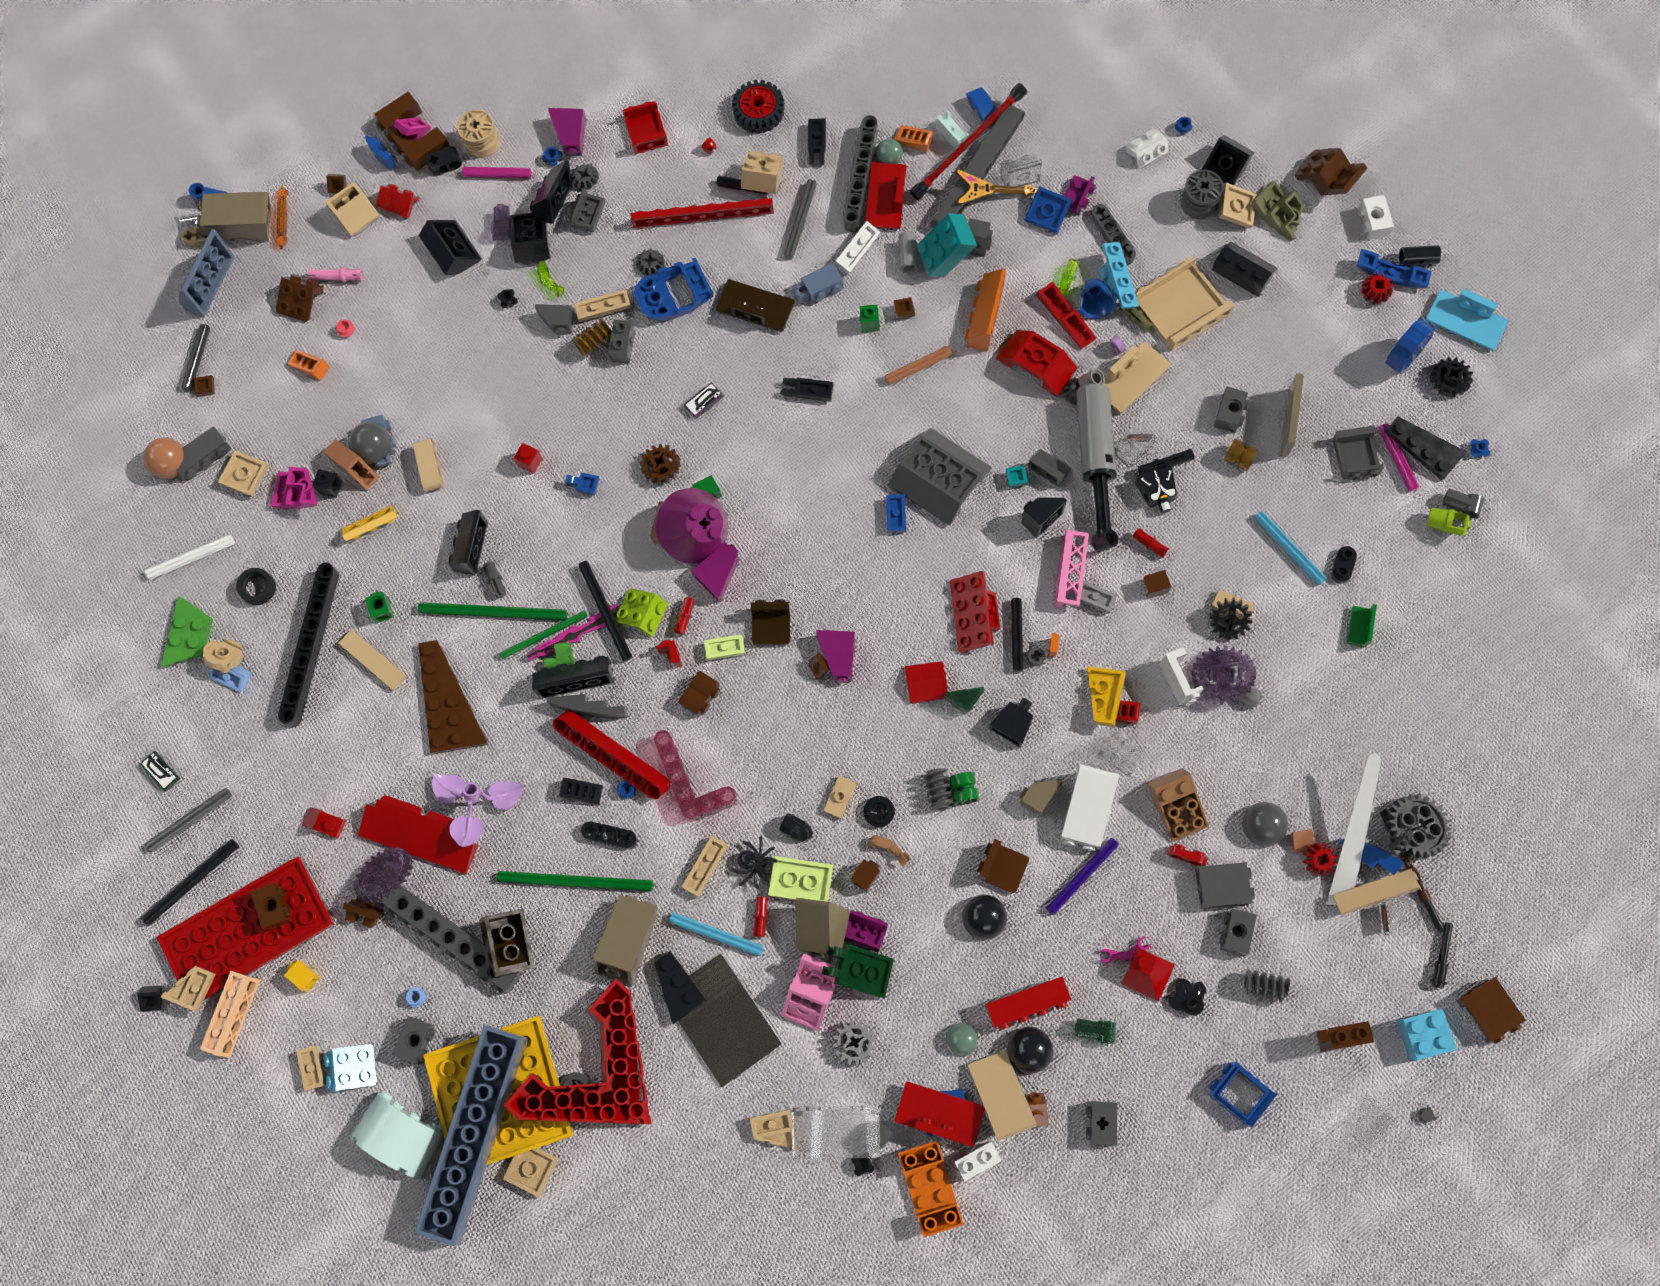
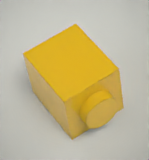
(302, 975)

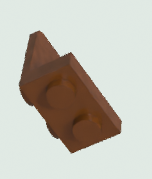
(297, 297)
(1002, 867)

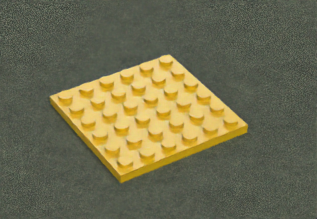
(448, 1072)

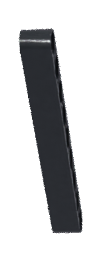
(312, 652)

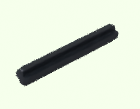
(195, 357)
(1017, 635)

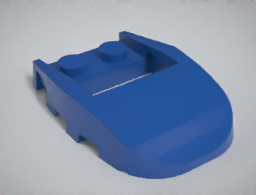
(656, 298)

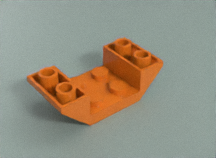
(930, 1189)

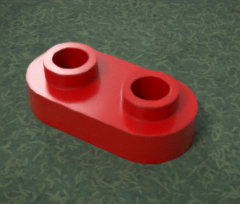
(1195, 858)

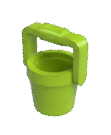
(1443, 518)

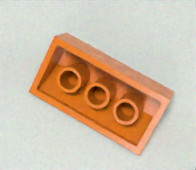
(986, 310)

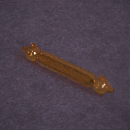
(281, 230)

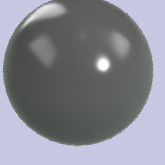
(370, 442)
(1265, 824)

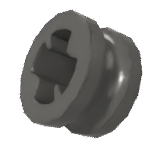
(1040, 652)

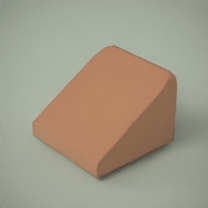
(1301, 840)

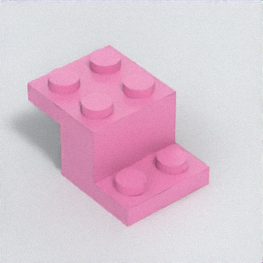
(809, 993)

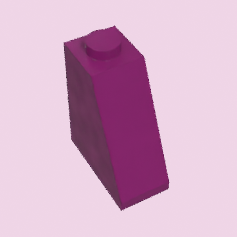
(570, 128)
(717, 570)
(838, 653)

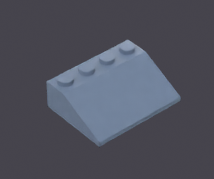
(206, 275)

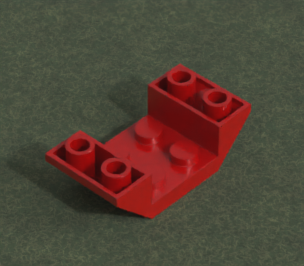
(1039, 358)

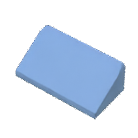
(235, 679)

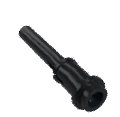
(1441, 965)

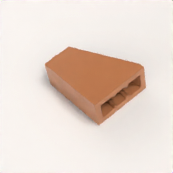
(351, 464)

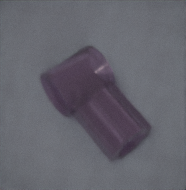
(501, 227)

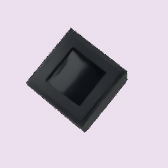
(150, 998)

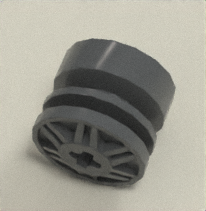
(1201, 194)

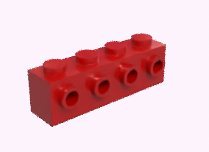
(1027, 1003)

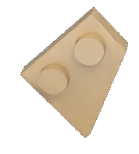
(191, 989)
(774, 1128)

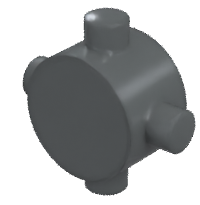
(1426, 1115)

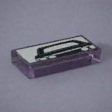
(703, 400)

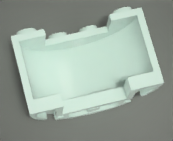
(397, 1136)

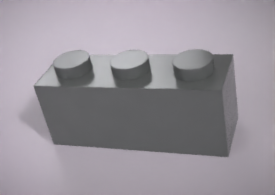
(202, 453)

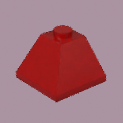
(1148, 973)

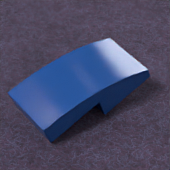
(981, 102)
(377, 149)

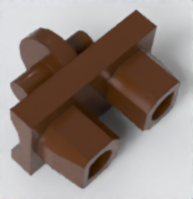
(369, 911)

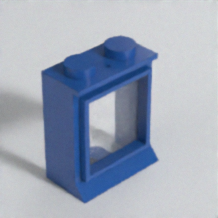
(1241, 1094)

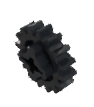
(1452, 384)
(1223, 618)

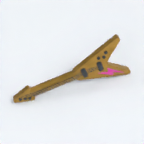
(980, 188)

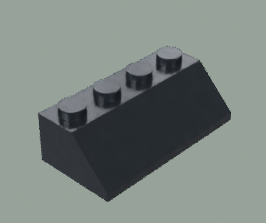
(572, 677)

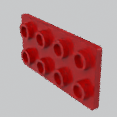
(886, 195)
(974, 612)
(940, 1114)

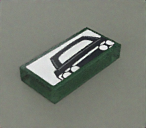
(160, 771)

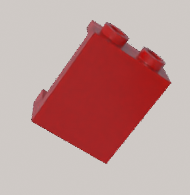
(645, 127)

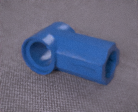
(197, 188)

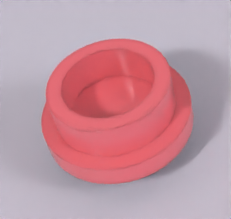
(345, 328)

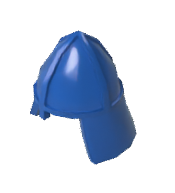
(1096, 300)

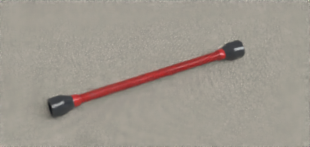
(1015, 95)

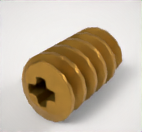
(592, 338)

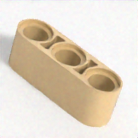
(428, 464)

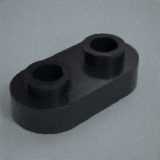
(1343, 563)

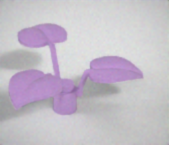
(469, 830)

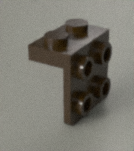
(770, 622)

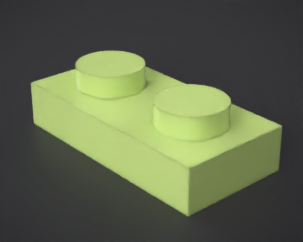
(724, 647)

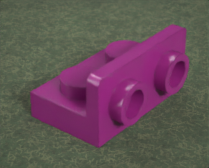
(1079, 191)

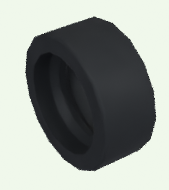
(251, 573)

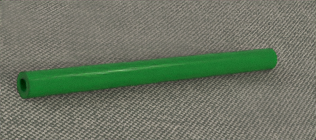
(544, 634)

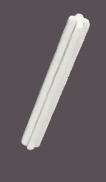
(189, 556)

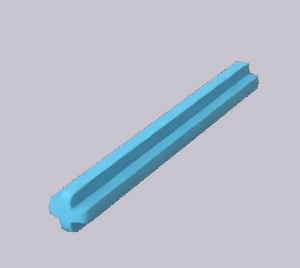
(1294, 552)
(716, 934)

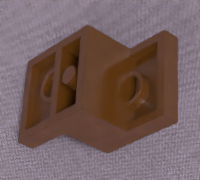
(1330, 171)

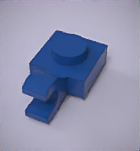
(585, 483)

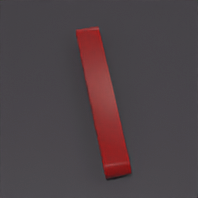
(611, 754)

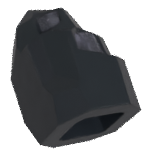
(795, 828)

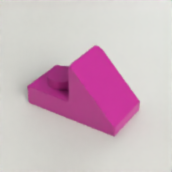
(412, 128)

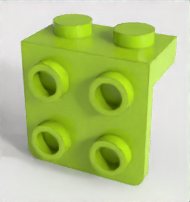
(641, 611)

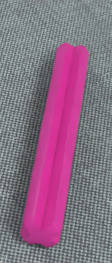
(497, 172)
(1399, 459)

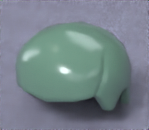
(889, 151)
(961, 1039)

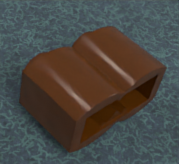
(699, 694)

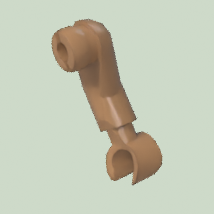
(878, 841)

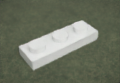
(857, 247)

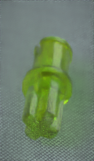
(1068, 276)

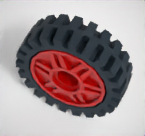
(754, 95)

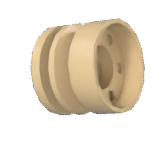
(478, 133)

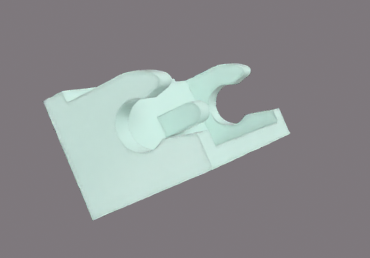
(950, 130)

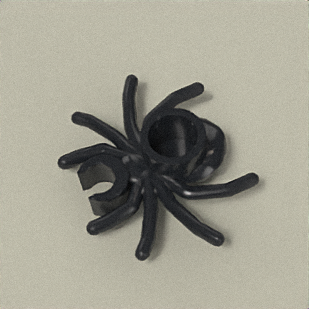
(754, 862)

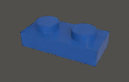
(896, 513)

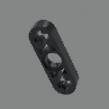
(594, 837)

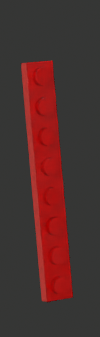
(702, 213)

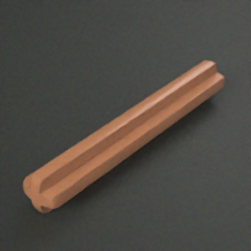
(918, 365)

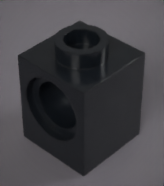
(327, 483)

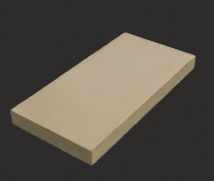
(1001, 1095)

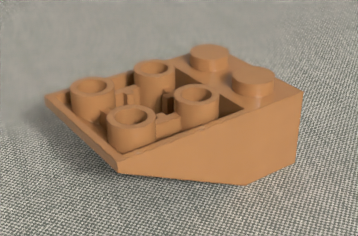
(1178, 804)

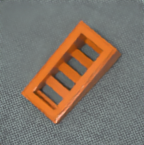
(915, 132)
(318, 369)

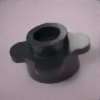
(507, 293)
(859, 1170)

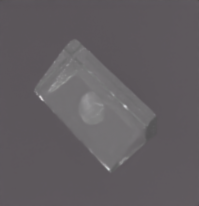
(187, 220)

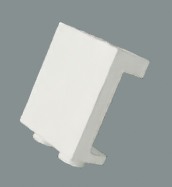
(1176, 678)

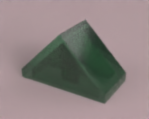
(963, 699)

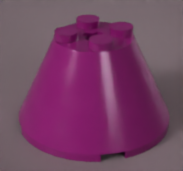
(691, 525)

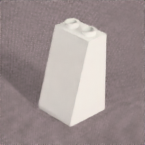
(1089, 807)

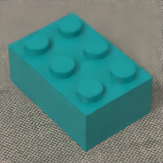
(946, 245)

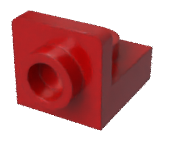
(672, 652)

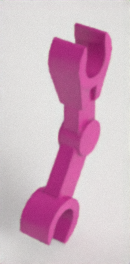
(1127, 955)

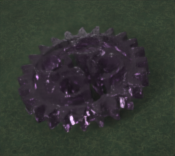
(1222, 689)
(384, 875)

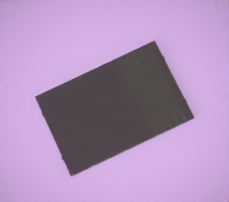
(728, 1025)

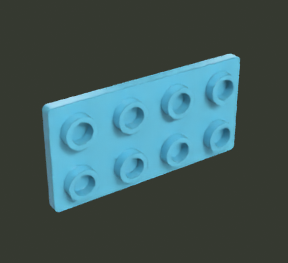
(1468, 317)

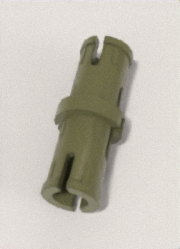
(1137, 317)

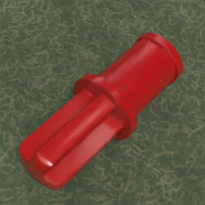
(1150, 542)
(684, 615)
(760, 917)

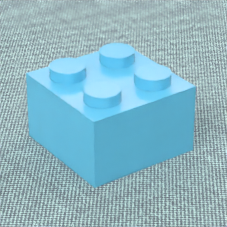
(1426, 1035)

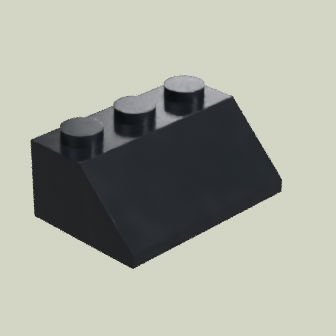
(552, 193)
(449, 246)
(1244, 268)
(468, 543)

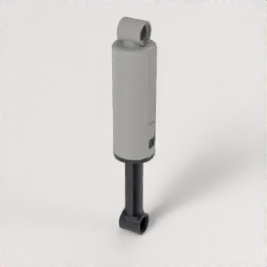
(1097, 450)

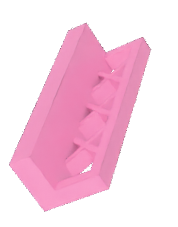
(1063, 569)

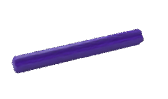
(1082, 876)

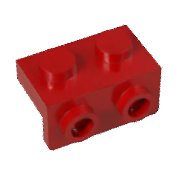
(396, 200)

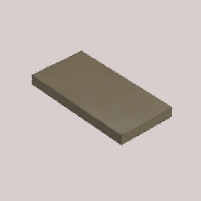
(1291, 415)

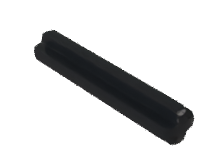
(733, 183)

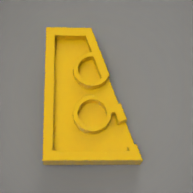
(1106, 693)

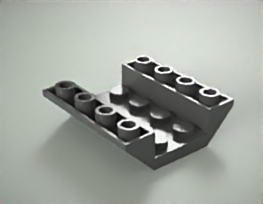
(938, 475)

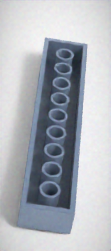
(471, 1136)

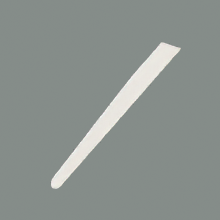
(1354, 841)

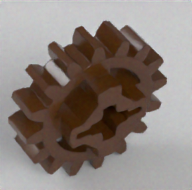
(659, 456)

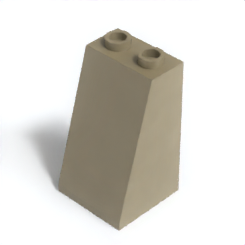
(236, 215)
(625, 939)

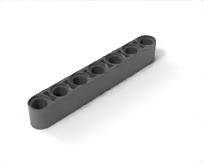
(860, 180)

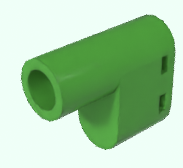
(563, 656)

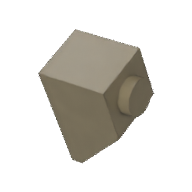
(1039, 795)

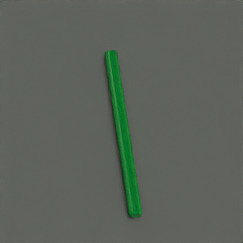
(492, 611)
(575, 881)

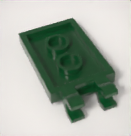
(860, 970)

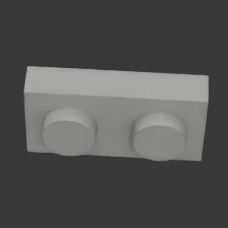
(1097, 597)

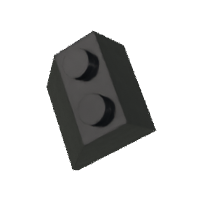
(1228, 159)
(1042, 513)

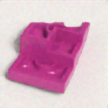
(293, 490)

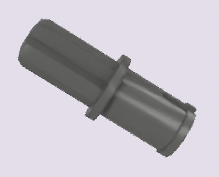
(494, 579)

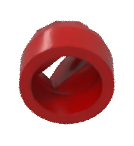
(708, 145)

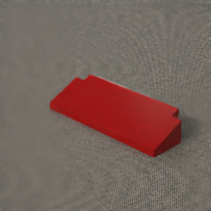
(426, 837)

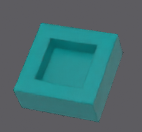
(1016, 476)

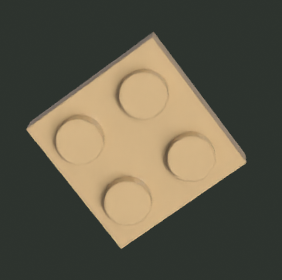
(1236, 205)
(243, 473)
(531, 1170)

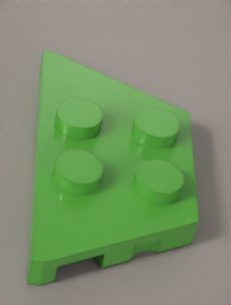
(187, 634)

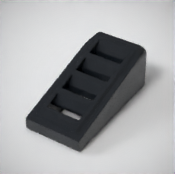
(564, 788)

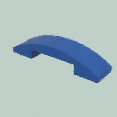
(1400, 275)

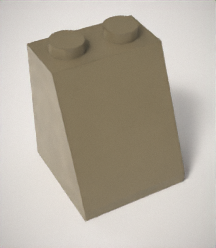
(819, 926)

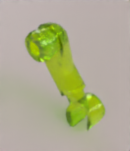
(544, 277)

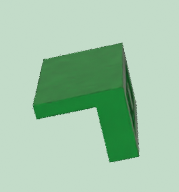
(1361, 625)

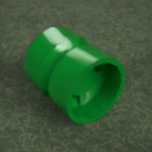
(964, 788)

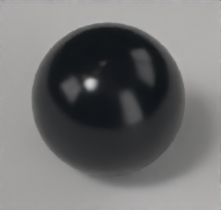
(984, 917)
(1030, 1050)

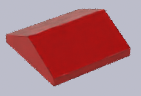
(926, 682)

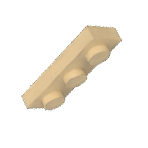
(602, 305)
(705, 866)

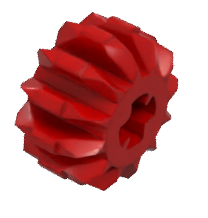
(1377, 288)
(1312, 859)

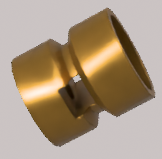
(1240, 454)

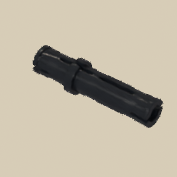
(1171, 460)

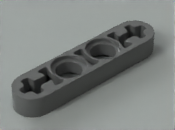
(1115, 233)

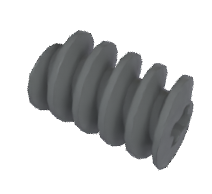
(938, 789)
(1265, 985)

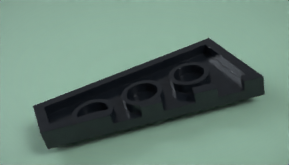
(1424, 446)

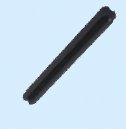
(605, 611)
(189, 882)

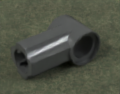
(1468, 504)

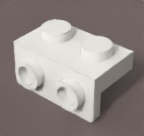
(1148, 147)

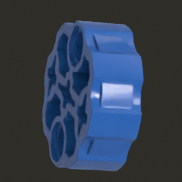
(1410, 346)

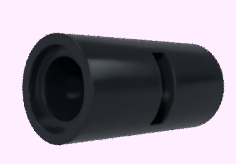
(1419, 254)

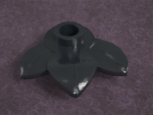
(1185, 995)

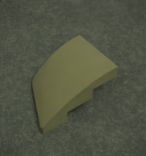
(1279, 209)

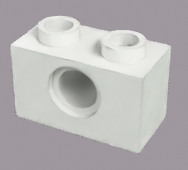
(1377, 208)
(977, 1161)

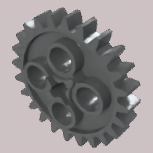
(1410, 808)

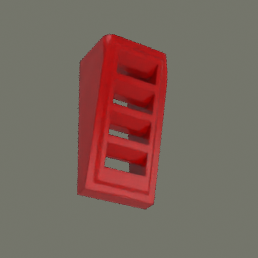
(1126, 718)

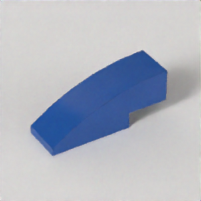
(1373, 855)

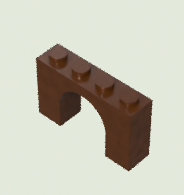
(413, 150)

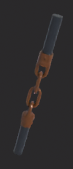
(1423, 894)

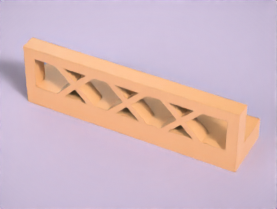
(228, 1013)

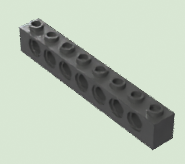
(438, 938)

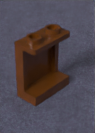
(1492, 1010)
(1345, 1036)

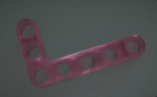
(684, 783)

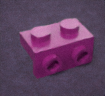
(865, 931)

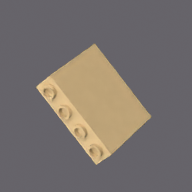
(1182, 304)

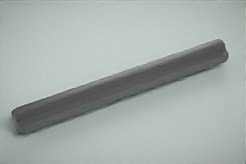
(800, 219)
(188, 820)

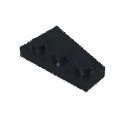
(678, 988)

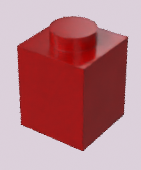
(528, 458)

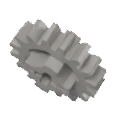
(849, 1033)

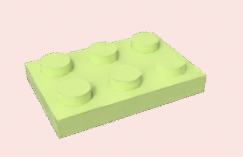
(800, 879)

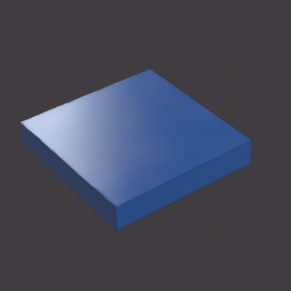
(1048, 210)

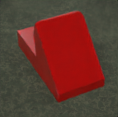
(324, 822)

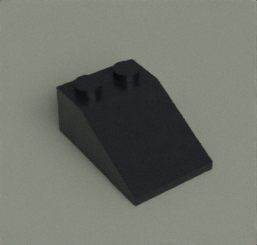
(529, 238)

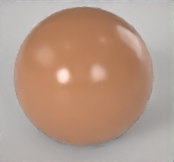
(163, 457)

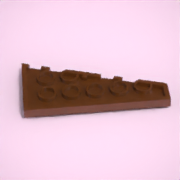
(448, 712)

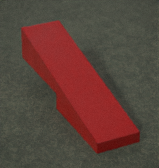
(1065, 315)

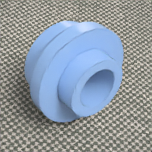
(409, 997)

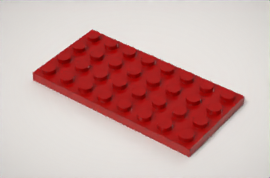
(231, 935)

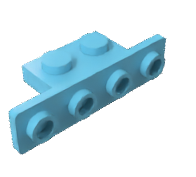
(1117, 276)

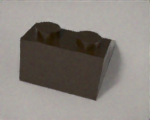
(507, 942)

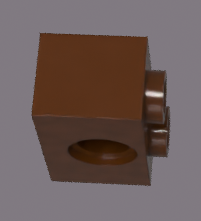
(262, 900)

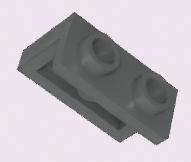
(587, 211)

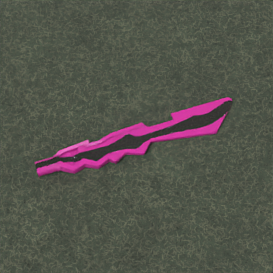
(571, 635)

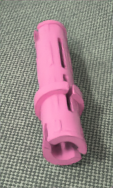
(336, 274)

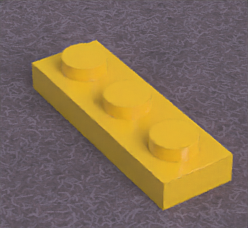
(369, 523)

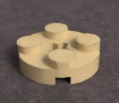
(213, 655)

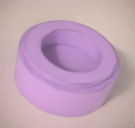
(1117, 345)

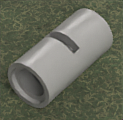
(908, 252)

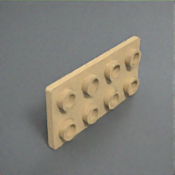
(1134, 375)

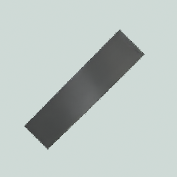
(580, 705)

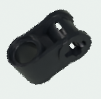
(445, 160)

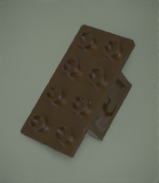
(755, 305)

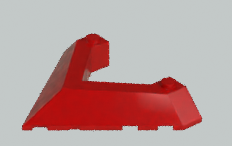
(622, 1091)

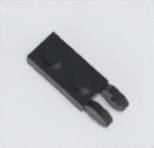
(817, 139)
(808, 389)

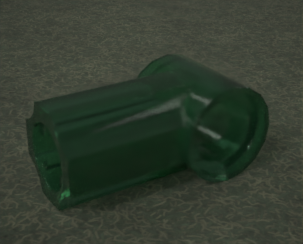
(1100, 1031)

